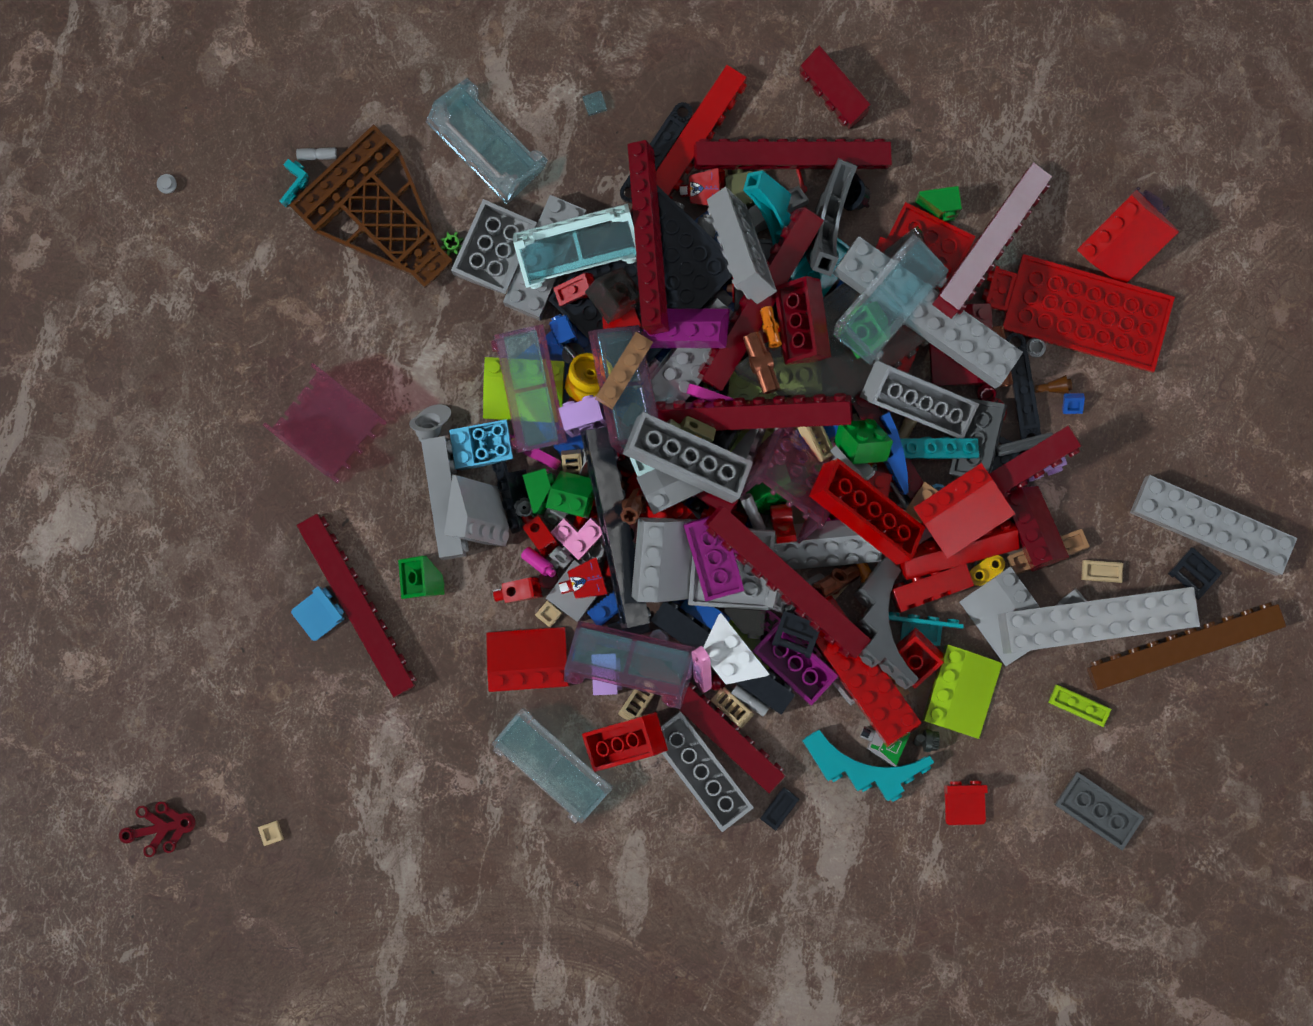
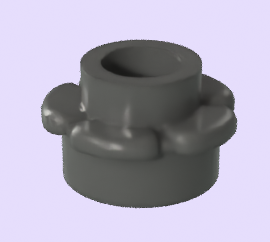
(523, 512)

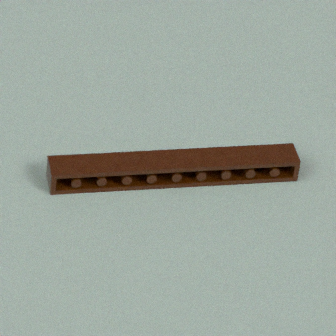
(1185, 647)

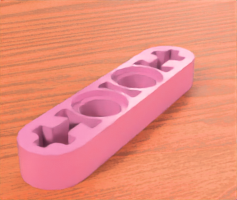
(702, 669)

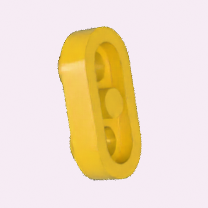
(987, 570)

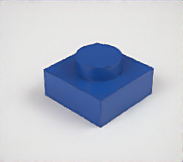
(1073, 403)

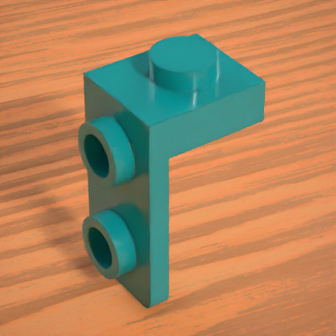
(300, 183)

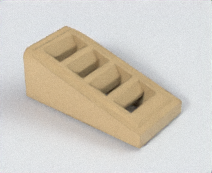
(809, 434)
(571, 454)
(627, 715)
(744, 719)

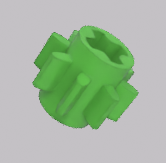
(450, 238)

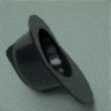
(857, 195)

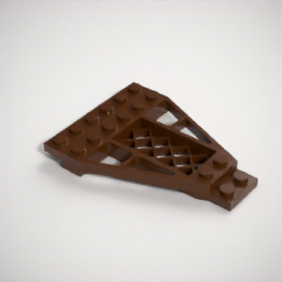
(351, 176)

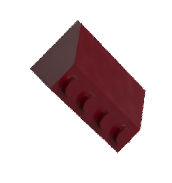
(834, 88)
(802, 321)
(1036, 528)

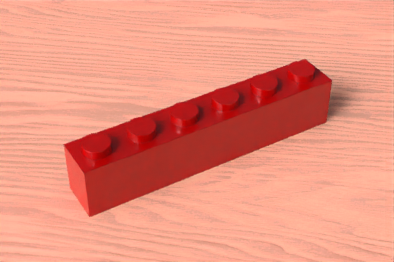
(931, 559)

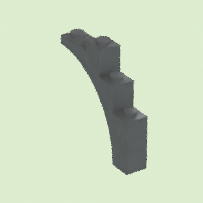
(823, 250)
(874, 623)

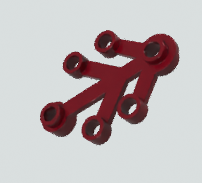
(160, 827)

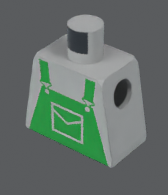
(876, 746)

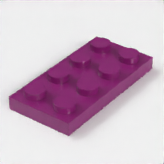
(714, 564)

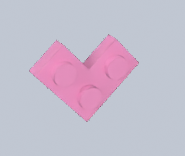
(576, 540)

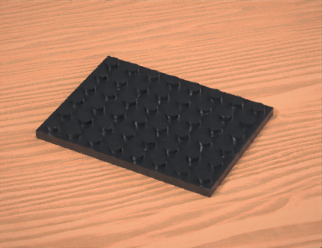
(691, 264)

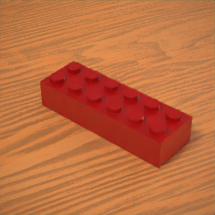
(867, 511)

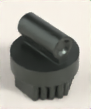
(571, 351)
(929, 740)

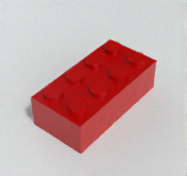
(625, 742)

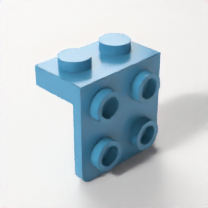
(318, 613)

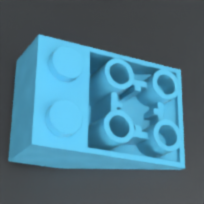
(481, 445)

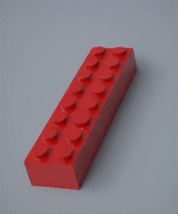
(871, 691)

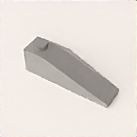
(664, 490)

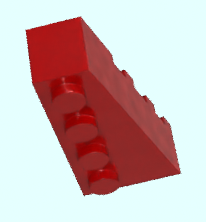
(930, 588)

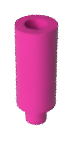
(538, 562)

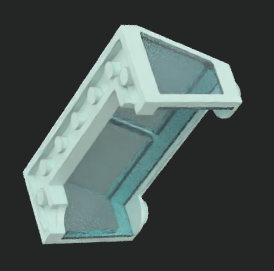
(575, 244)

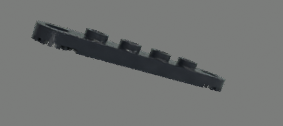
(664, 140)
(1024, 392)

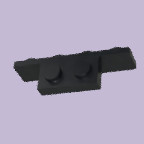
(512, 490)

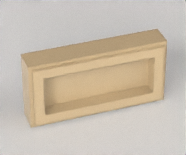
(1102, 571)

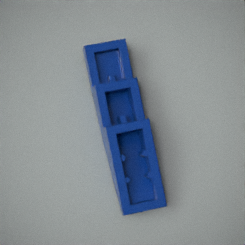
(896, 461)

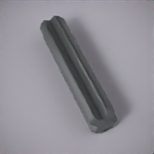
(1021, 445)

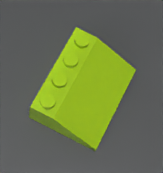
(494, 395)
(962, 691)

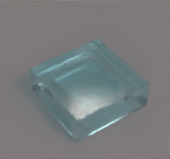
(594, 103)

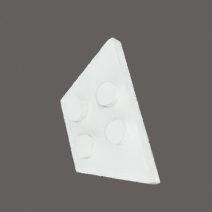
(730, 654)

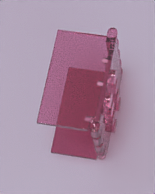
(326, 424)
(790, 470)

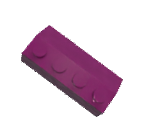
(693, 329)
(804, 675)

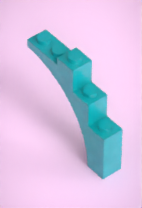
(772, 202)
(888, 779)

